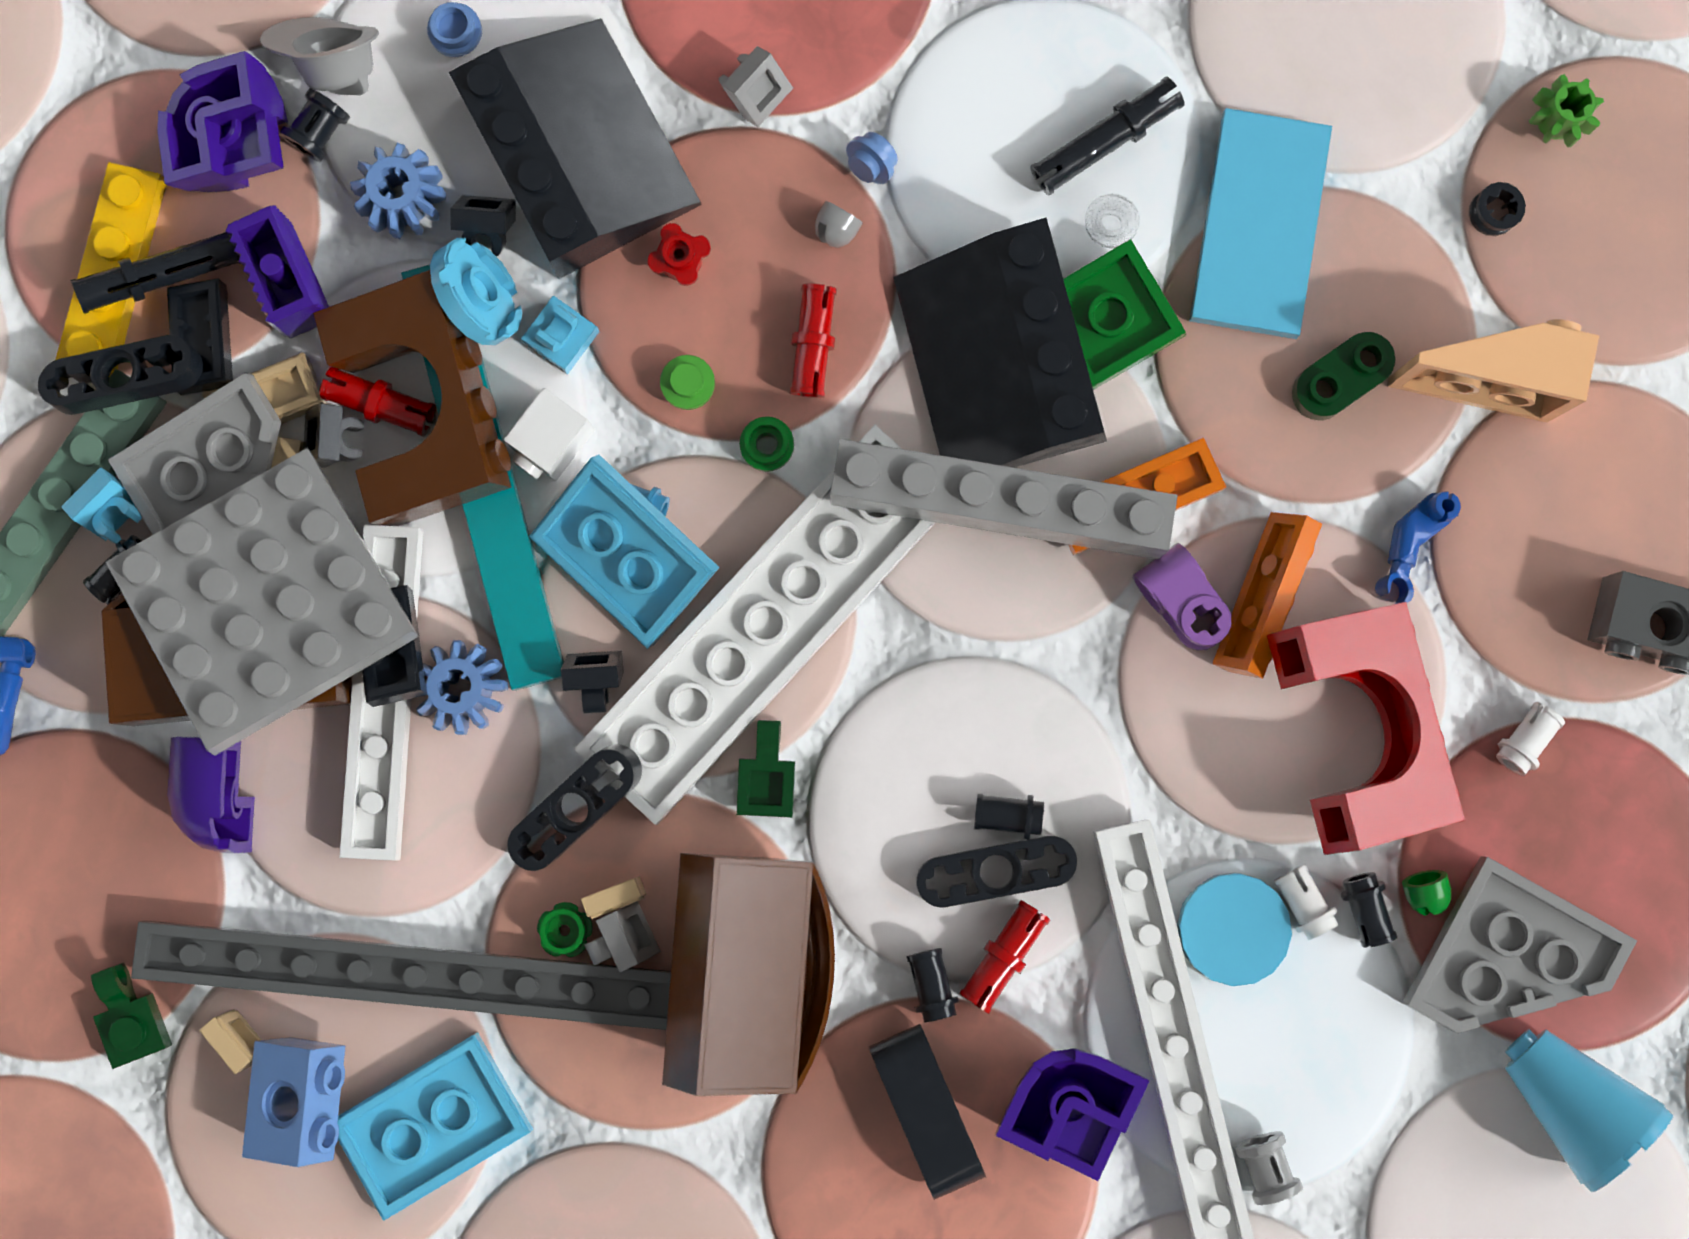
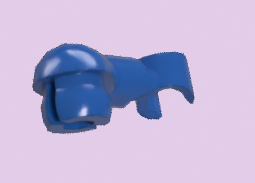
(1409, 534)
(14, 655)

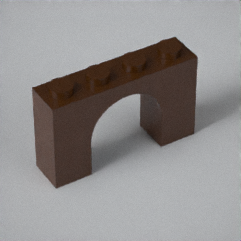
(462, 452)

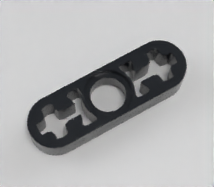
(97, 365)
(537, 821)
(1039, 876)

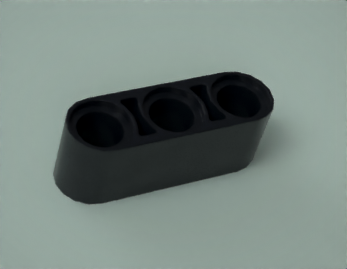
(927, 1111)

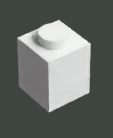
(548, 436)

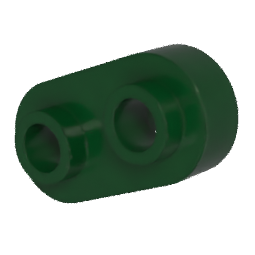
(1345, 374)

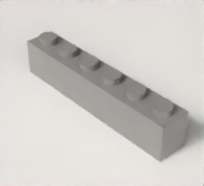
(1003, 499)

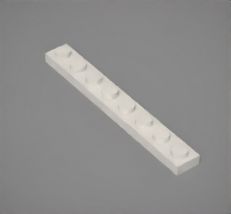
(1172, 1032)

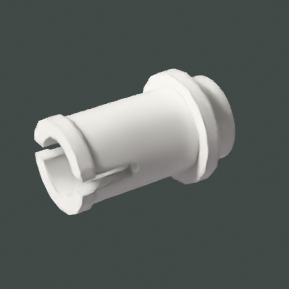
(1529, 739)
(1306, 903)

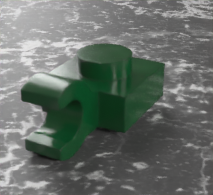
(766, 782)
(131, 1025)

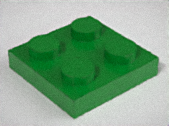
(1120, 313)

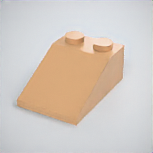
(1517, 372)

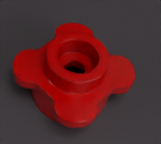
(684, 269)

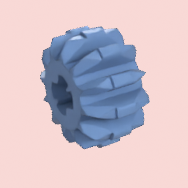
(378, 194)
(472, 701)

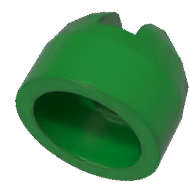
(1428, 891)

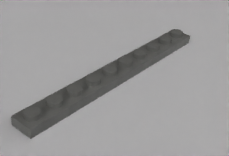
(401, 974)

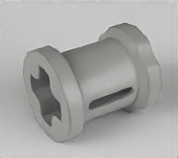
(1269, 1168)

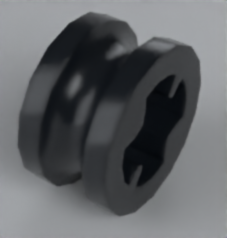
(1481, 217)

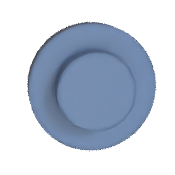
(454, 29)
(871, 158)

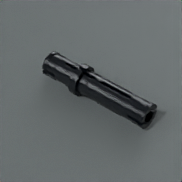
(1106, 136)
(154, 272)

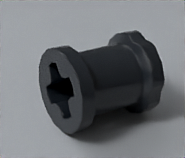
(314, 125)

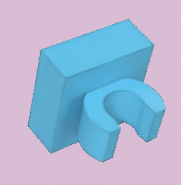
(560, 334)
(102, 506)

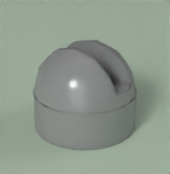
(836, 225)

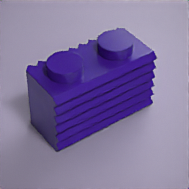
(278, 270)

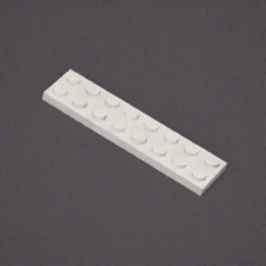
(750, 642)

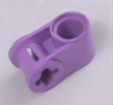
(1177, 589)

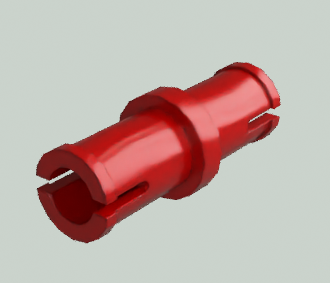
(813, 340)
(378, 401)
(1004, 956)

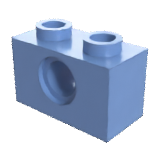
(294, 1101)

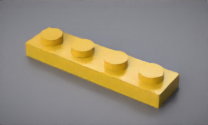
(119, 230)

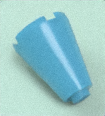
(1584, 1107)

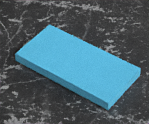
(1261, 223)

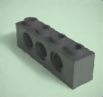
(1624, 618)

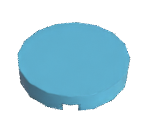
(475, 291)
(1234, 929)

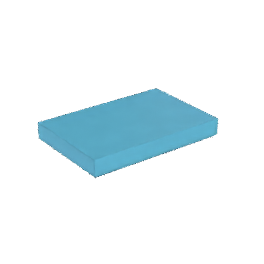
(623, 551)
(431, 1126)

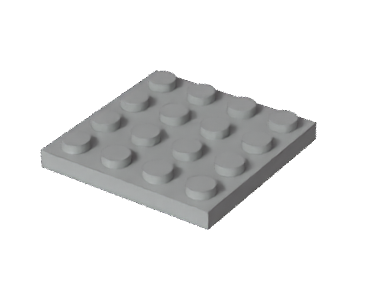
(261, 601)

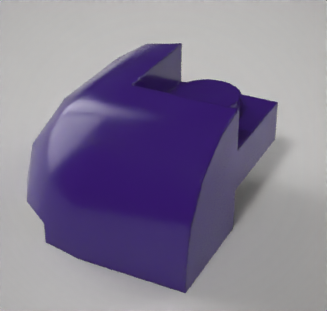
(221, 126)
(206, 796)
(1072, 1109)

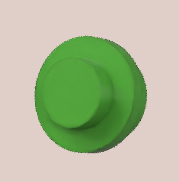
(687, 382)

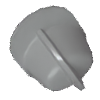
(326, 52)

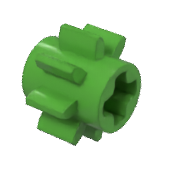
(1566, 110)

